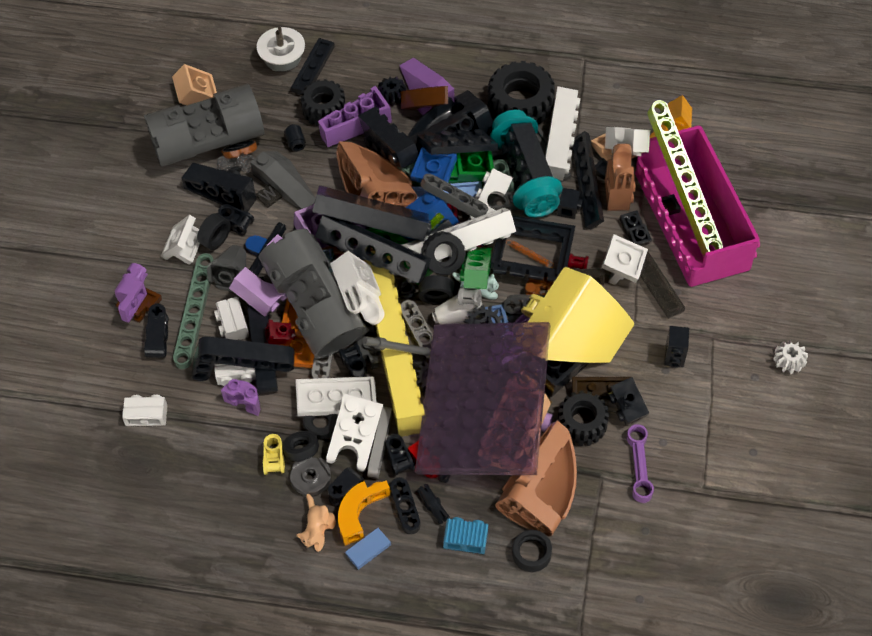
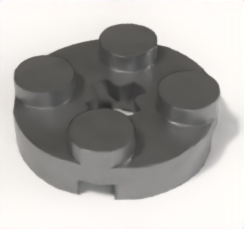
(310, 486)

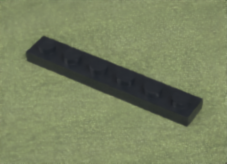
(587, 180)

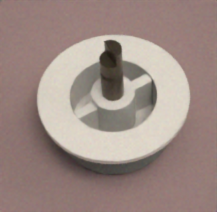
(281, 48)

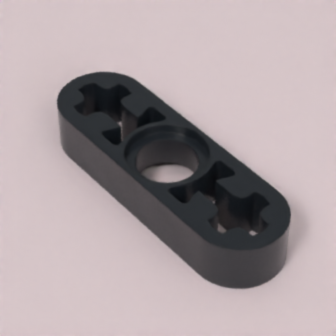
(407, 496)

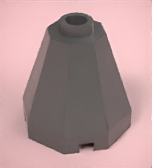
(227, 267)

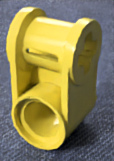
(273, 458)

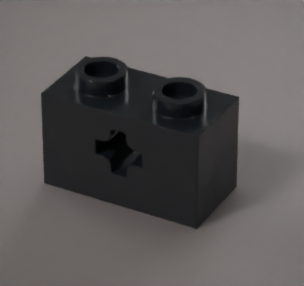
(676, 346)

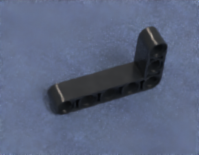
(239, 353)

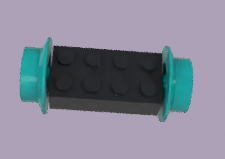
(536, 187)

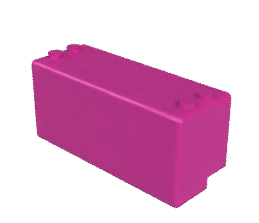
(726, 210)

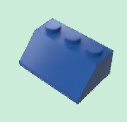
(432, 205)

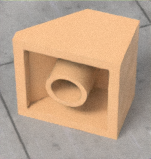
(193, 85)

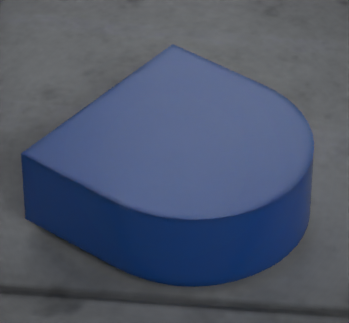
(255, 244)

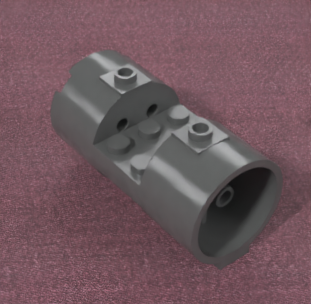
(204, 125)
(302, 273)

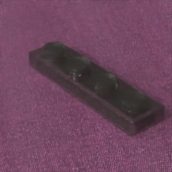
(660, 288)

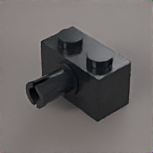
(628, 401)

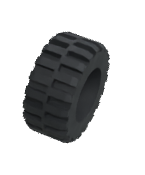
(521, 77)

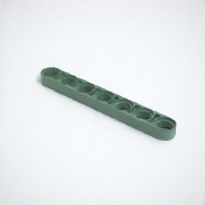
(195, 318)

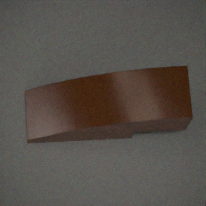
(424, 97)

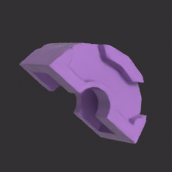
(242, 392)

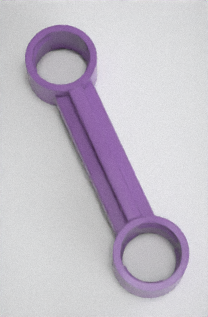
(640, 463)

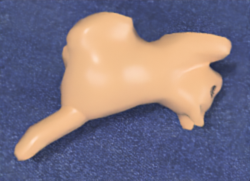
(318, 521)

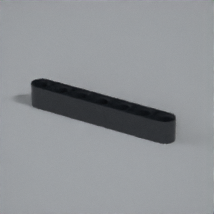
(265, 379)

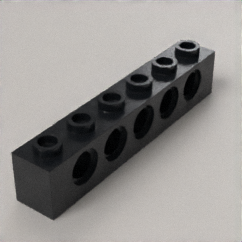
(418, 262)

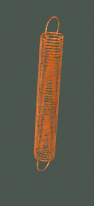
(530, 254)

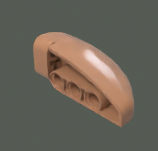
(373, 176)
(544, 498)

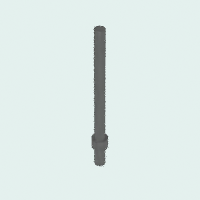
(382, 343)

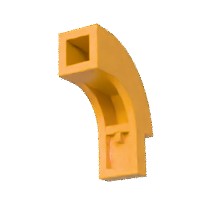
(353, 504)

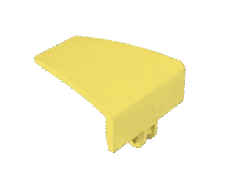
(582, 317)

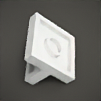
(182, 241)
(624, 259)

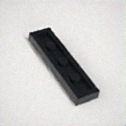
(313, 65)

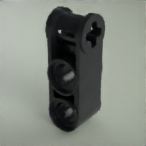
(156, 332)

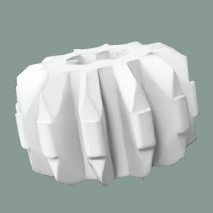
(790, 357)

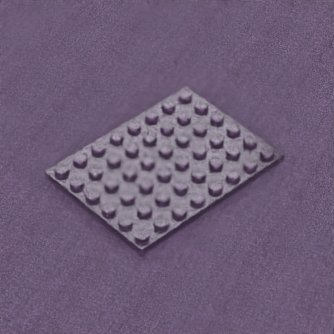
(484, 399)

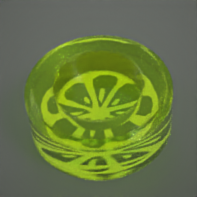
(436, 220)

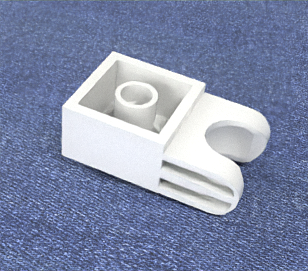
(358, 287)
(352, 435)

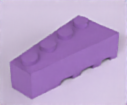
(345, 123)

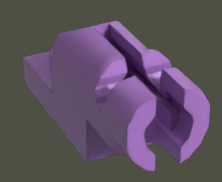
(131, 291)

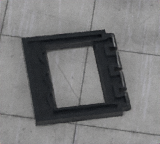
(535, 229)

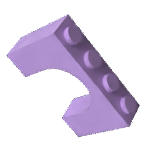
(255, 291)

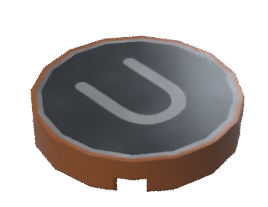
(235, 150)

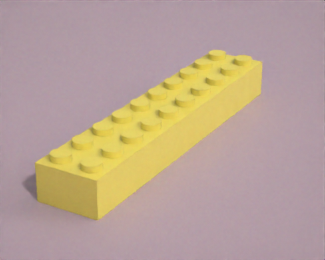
(397, 364)

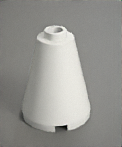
(453, 313)

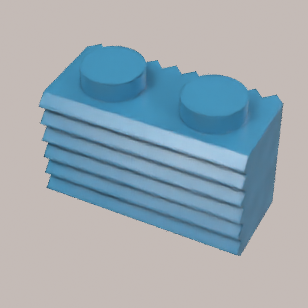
(465, 535)

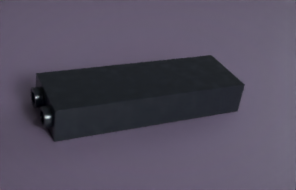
(372, 213)

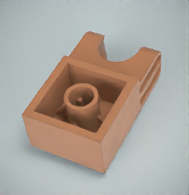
(620, 179)

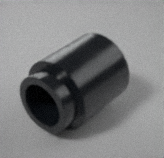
(295, 137)

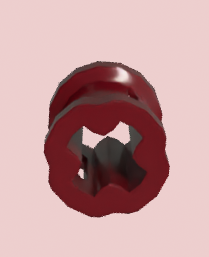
(578, 262)

